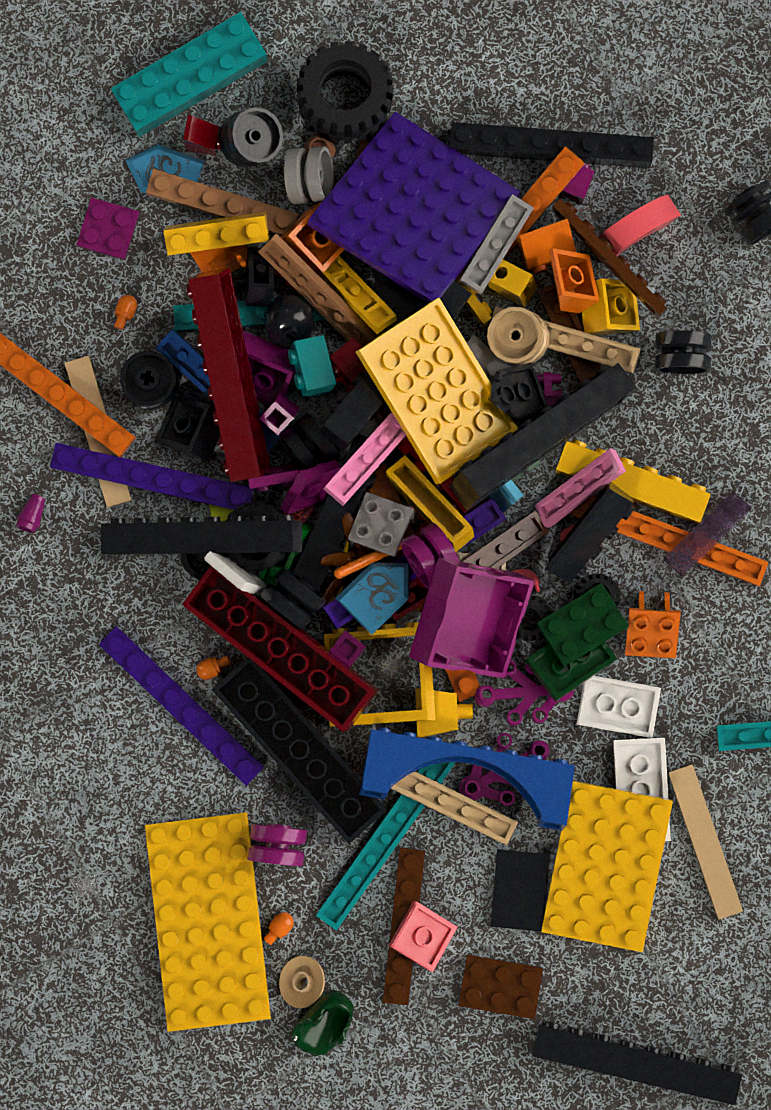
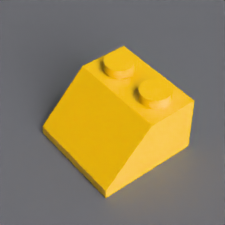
(614, 312)

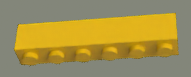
(642, 484)

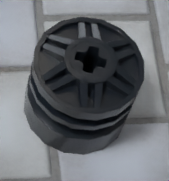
(754, 210)

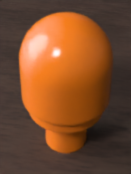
(124, 310)
(212, 667)
(279, 927)

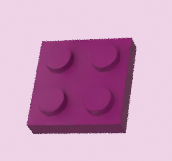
(108, 228)
(275, 475)
(309, 487)

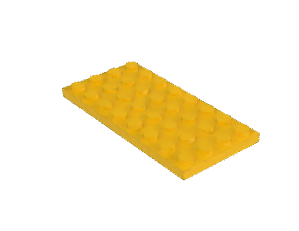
(207, 922)

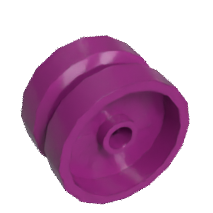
(425, 550)
(277, 842)

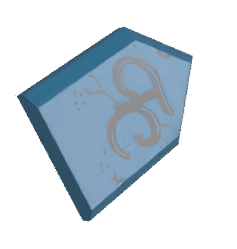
(165, 161)
(376, 594)

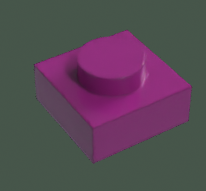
(348, 648)

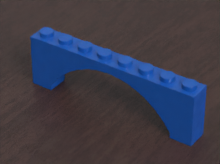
(541, 782)

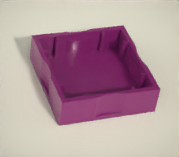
(471, 618)

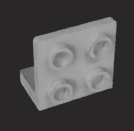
(381, 524)

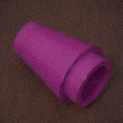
(31, 514)

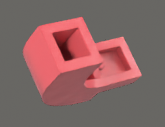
(641, 223)

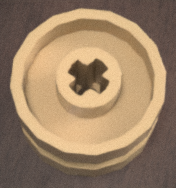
(503, 335)

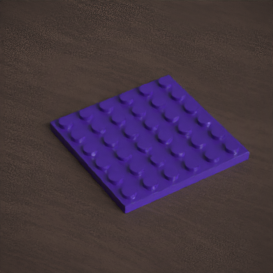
(413, 208)

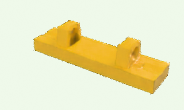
(358, 295)

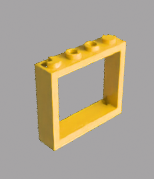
(426, 676)

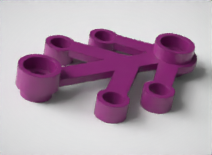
(528, 691)
(489, 778)

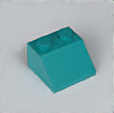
(312, 366)

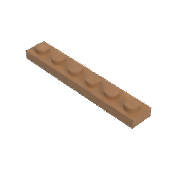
(215, 201)
(316, 291)

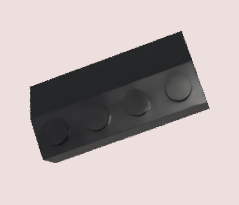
(590, 532)

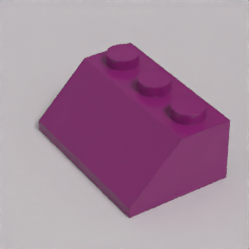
(269, 368)

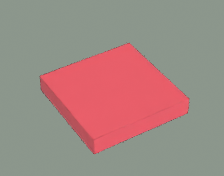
(422, 936)

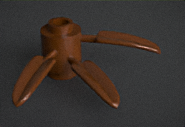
(344, 558)

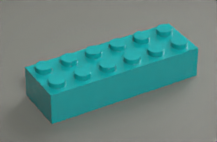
(189, 74)

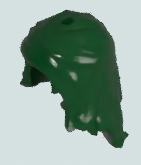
(324, 1024)

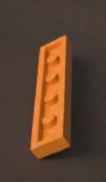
(548, 188)

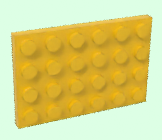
(435, 390)
(607, 866)

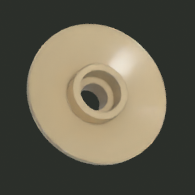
(293, 982)

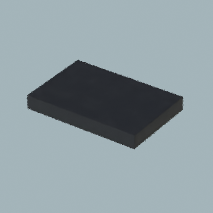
(519, 890)

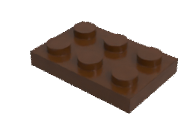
(500, 986)

